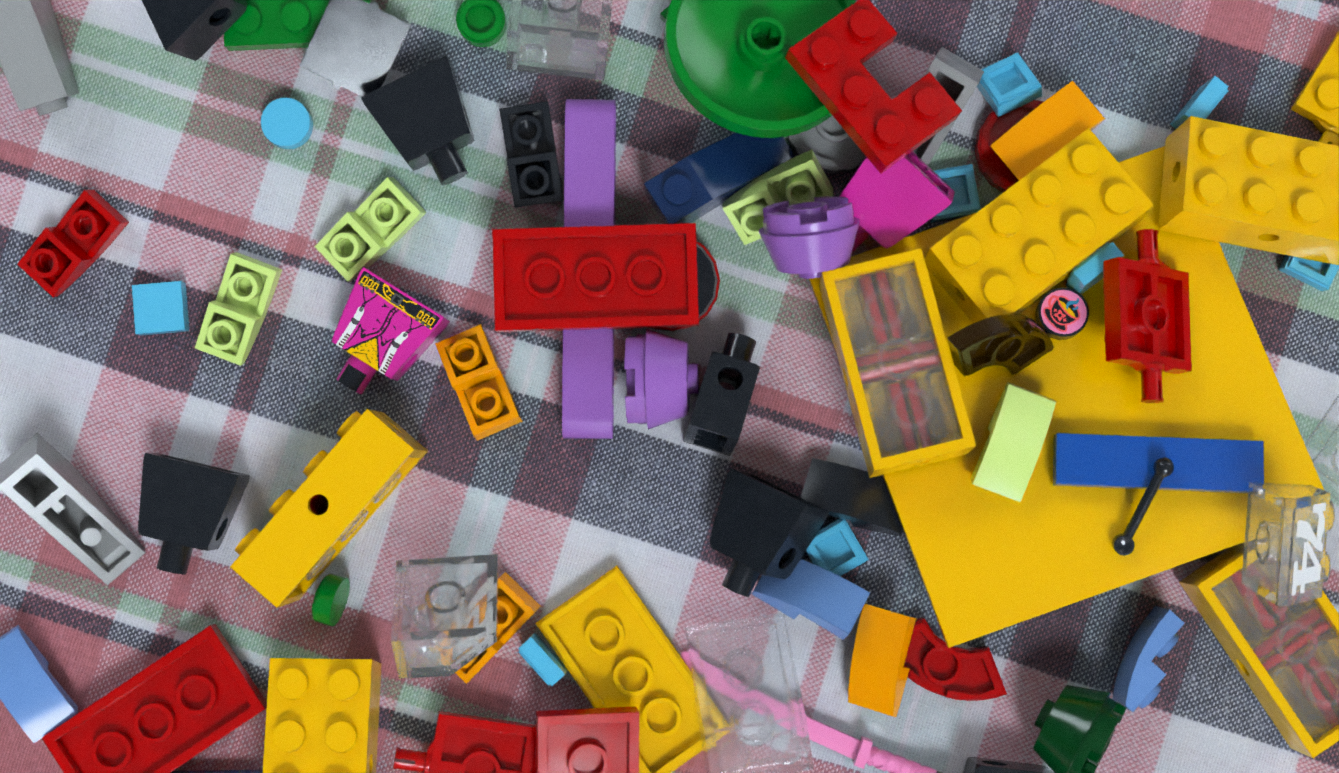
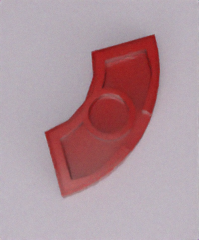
(953, 670)

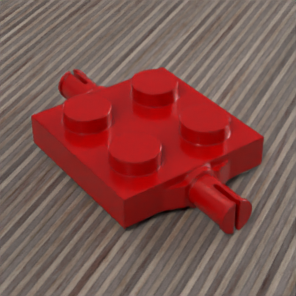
(1147, 316)
(473, 746)

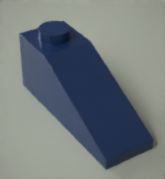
(713, 176)

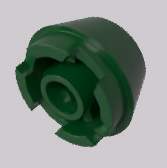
(1077, 729)

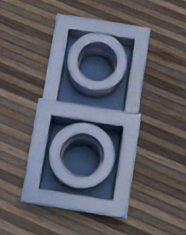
(815, 595)
(1138, 676)
(29, 688)

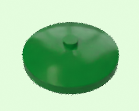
(734, 62)

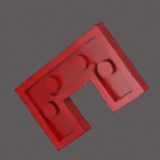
(834, 70)

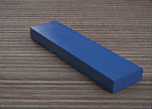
(1129, 462)

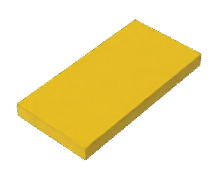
(628, 661)

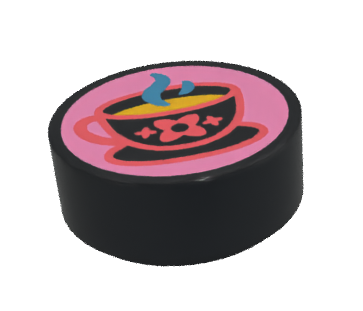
(1062, 313)

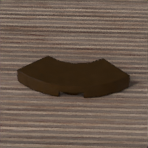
(999, 341)

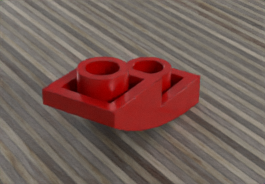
(74, 244)

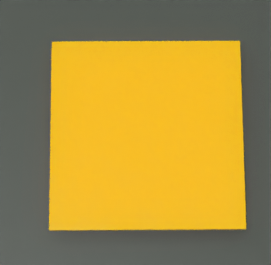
(1012, 560)

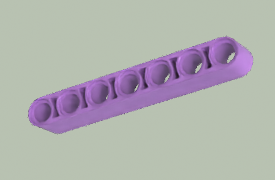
(589, 202)

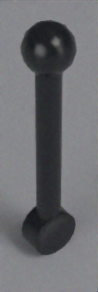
(1123, 542)

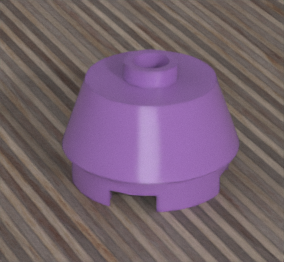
(810, 235)
(658, 379)

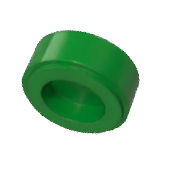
(481, 22)
(330, 599)

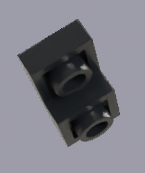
(531, 154)
(852, 496)

